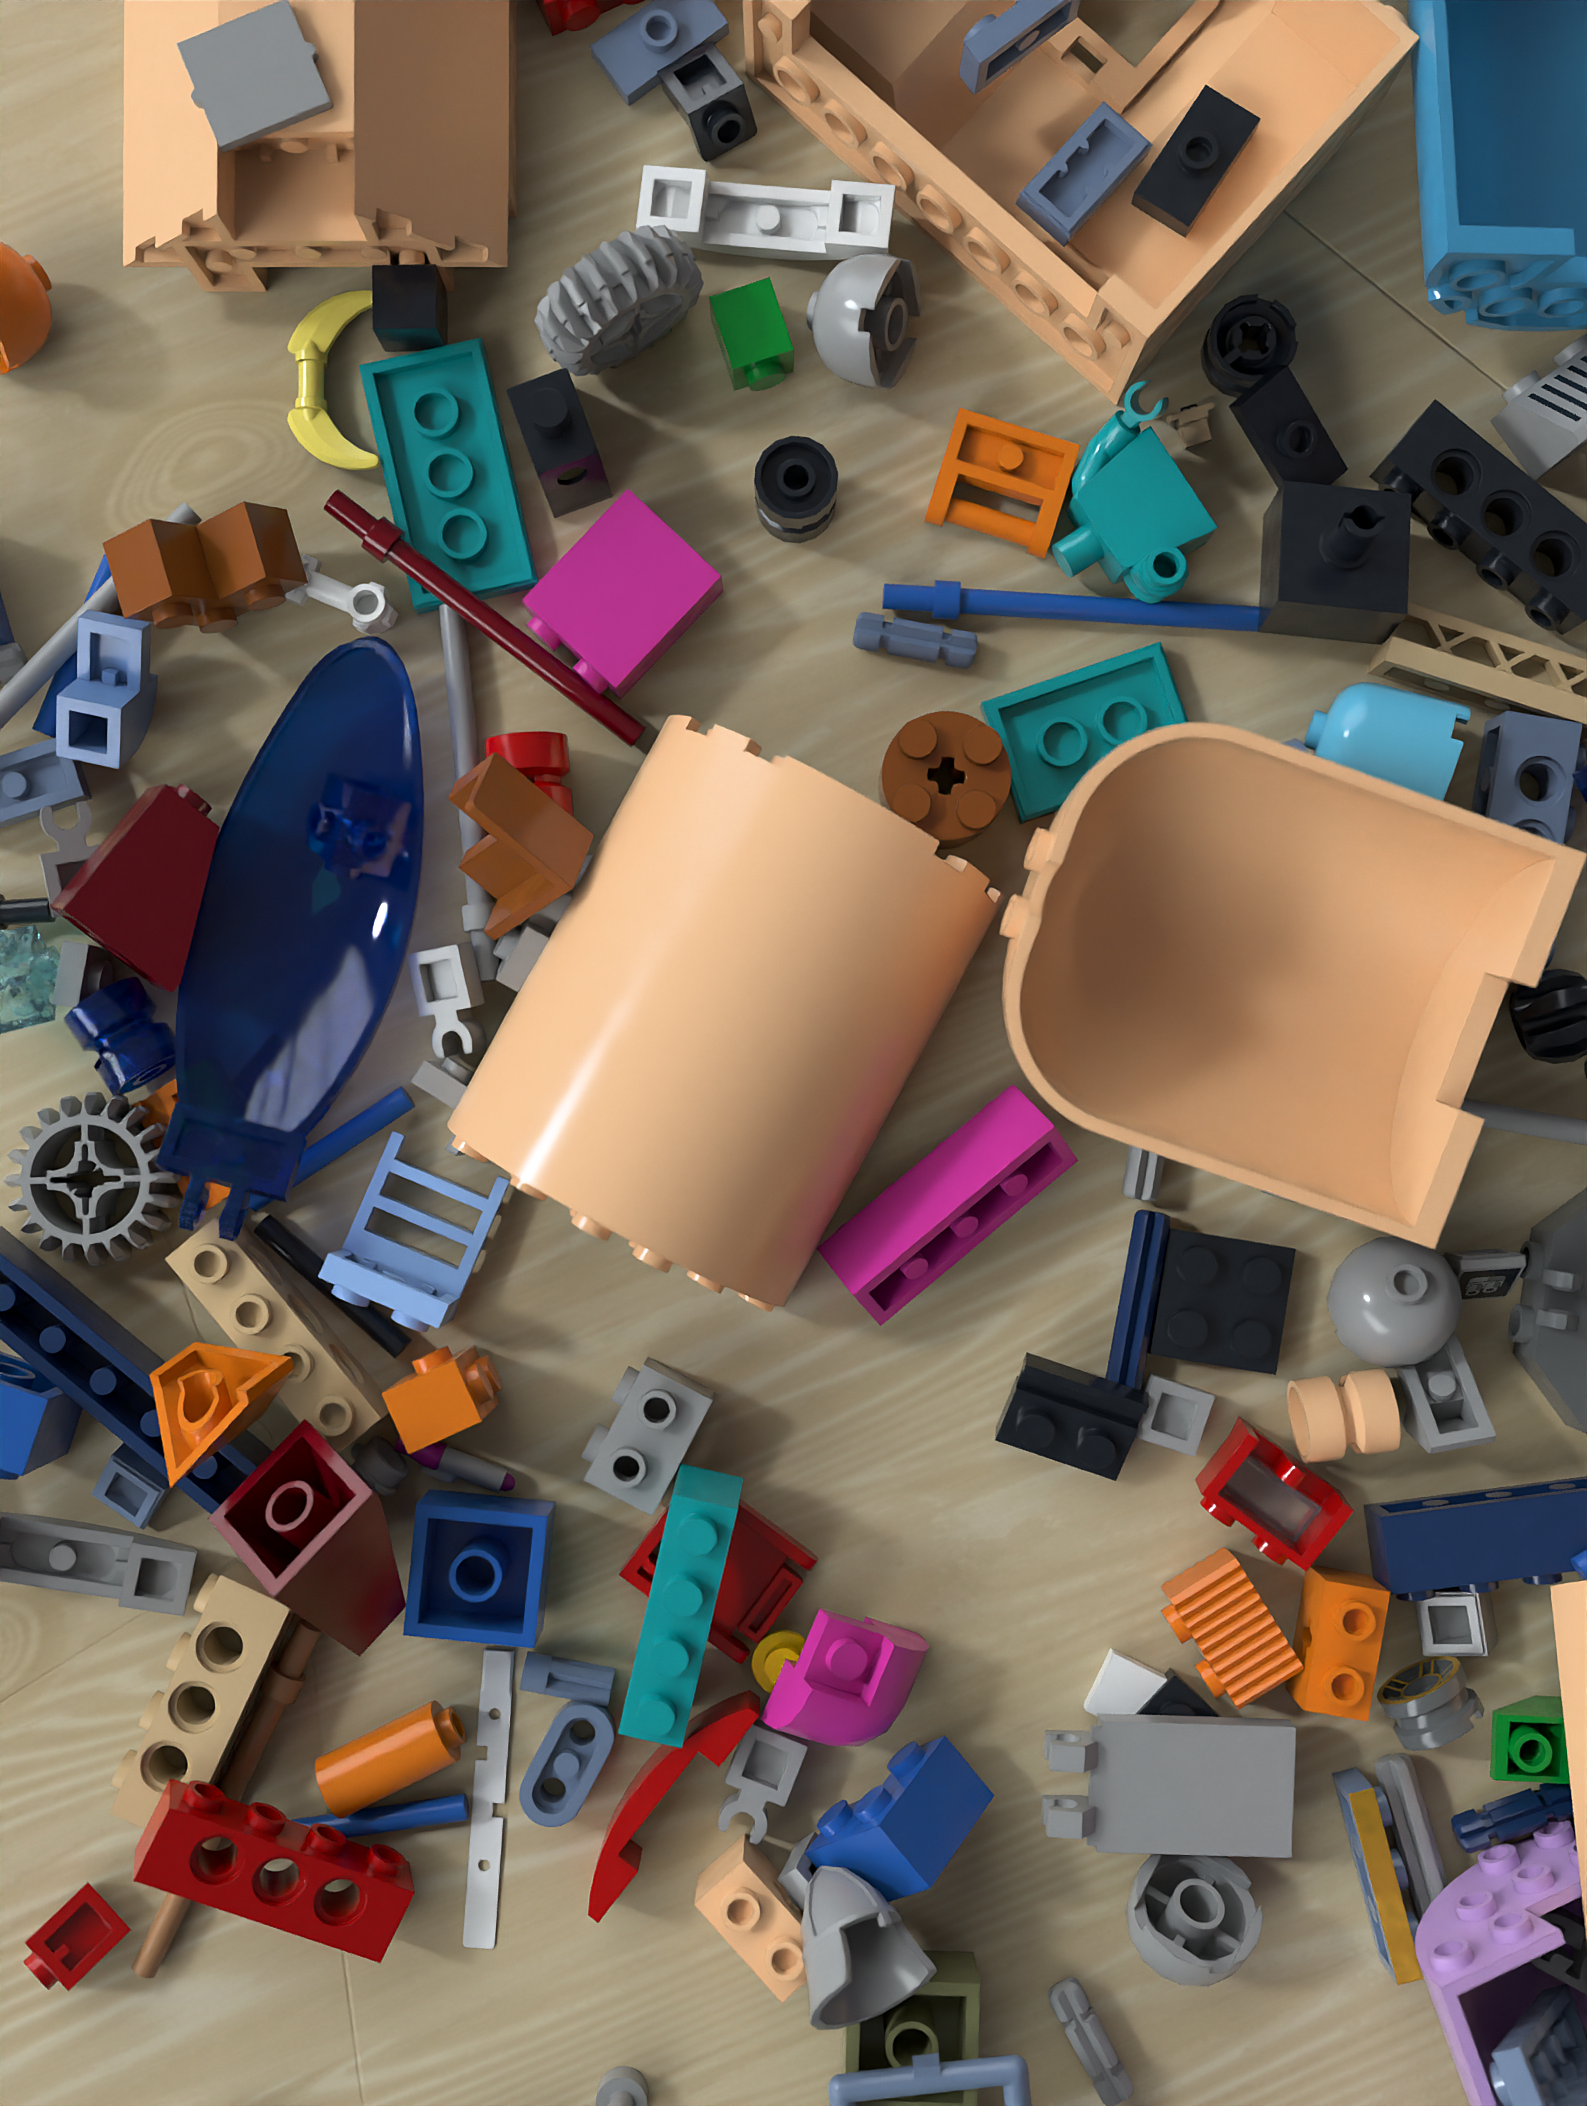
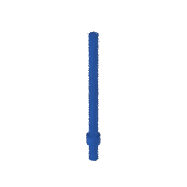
(949, 600)

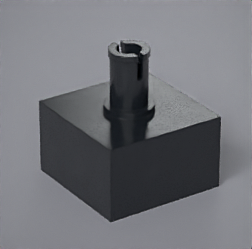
(1335, 563)

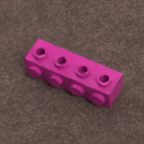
(947, 1204)

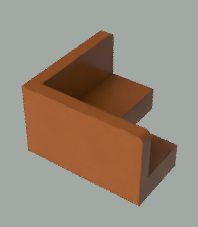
(531, 843)

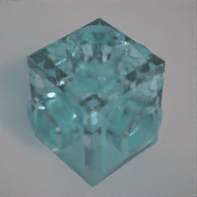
(26, 979)

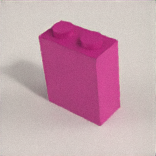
(622, 596)

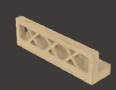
(1476, 684)

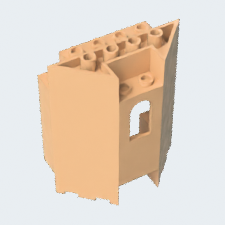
(395, 174)

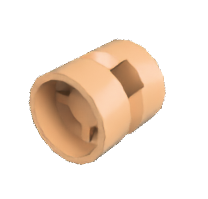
(1355, 1414)

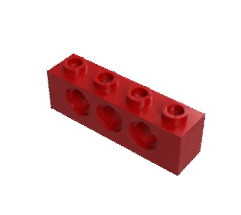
(291, 1900)

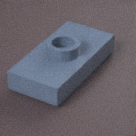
(655, 39)
(1083, 174)

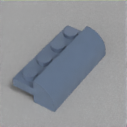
(1544, 2054)

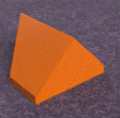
(210, 1398)

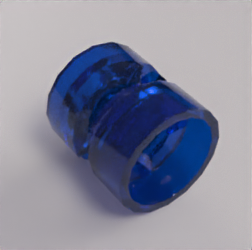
(124, 1035)

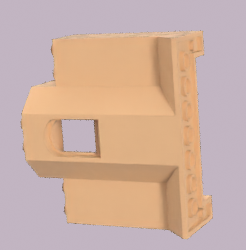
(890, 104)

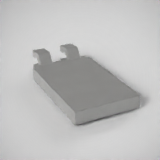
(1177, 1785)

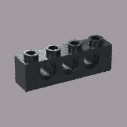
(1496, 485)

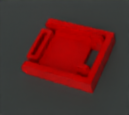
(753, 1582)

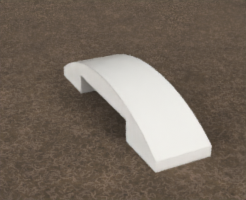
(768, 219)

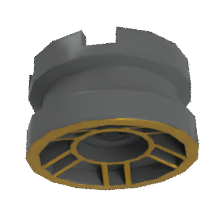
(1430, 1703)

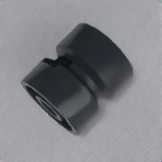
(795, 489)

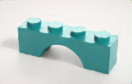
(681, 1605)

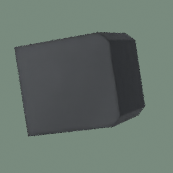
(409, 307)

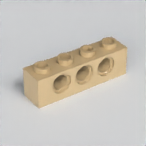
(270, 1315)
(233, 1678)

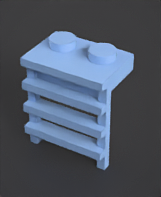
(400, 1276)

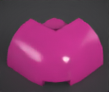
(846, 1681)

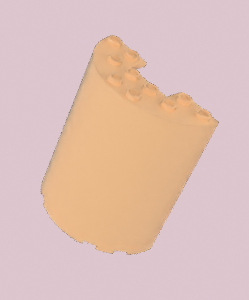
(725, 1012)

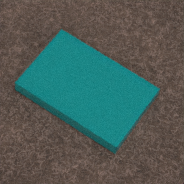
(1078, 718)

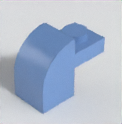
(114, 696)

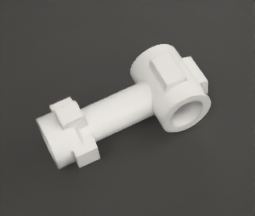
(365, 602)

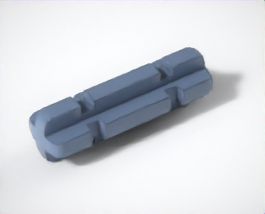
(915, 640)

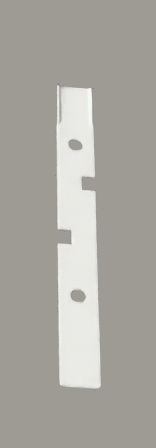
(488, 1789)

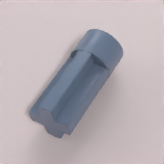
(567, 1678)

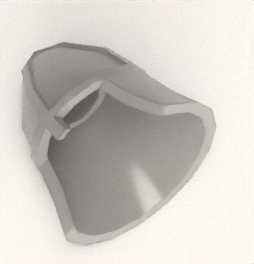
(856, 1951)

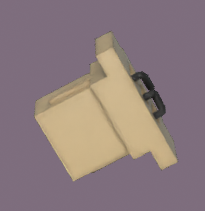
(1193, 424)

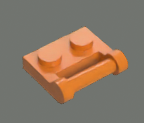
(1006, 462)

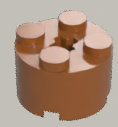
(973, 758)

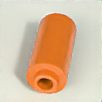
(390, 1758)

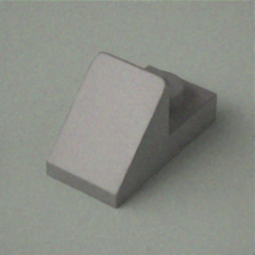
(1444, 1402)

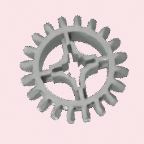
(618, 300)
(96, 1202)

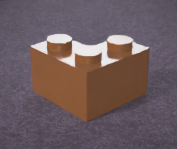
(206, 570)

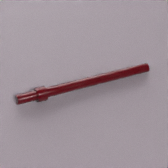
(387, 542)

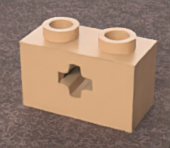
(754, 1915)

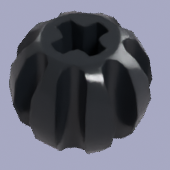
(1552, 1016)

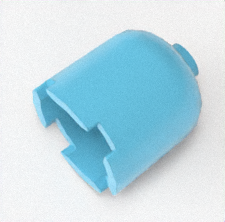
(1391, 736)

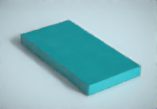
(450, 468)

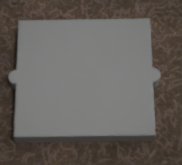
(254, 75)

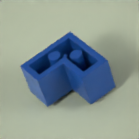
(909, 1824)

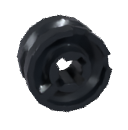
(1252, 318)

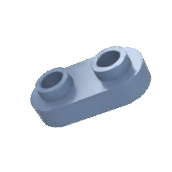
(570, 1759)

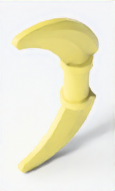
(310, 347)

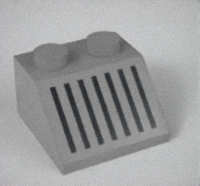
(1547, 415)

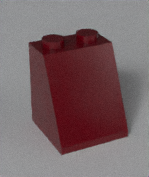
(146, 884)
(316, 1539)

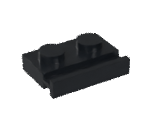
(1071, 1416)

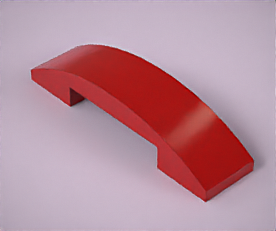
(710, 1733)

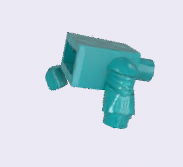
(1133, 508)

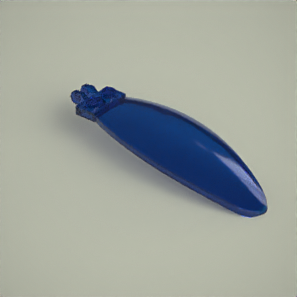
(285, 955)

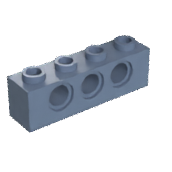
(1546, 750)

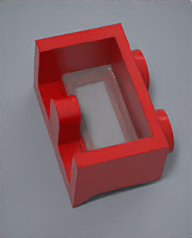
(1272, 1496)

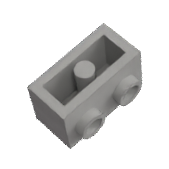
(648, 1435)

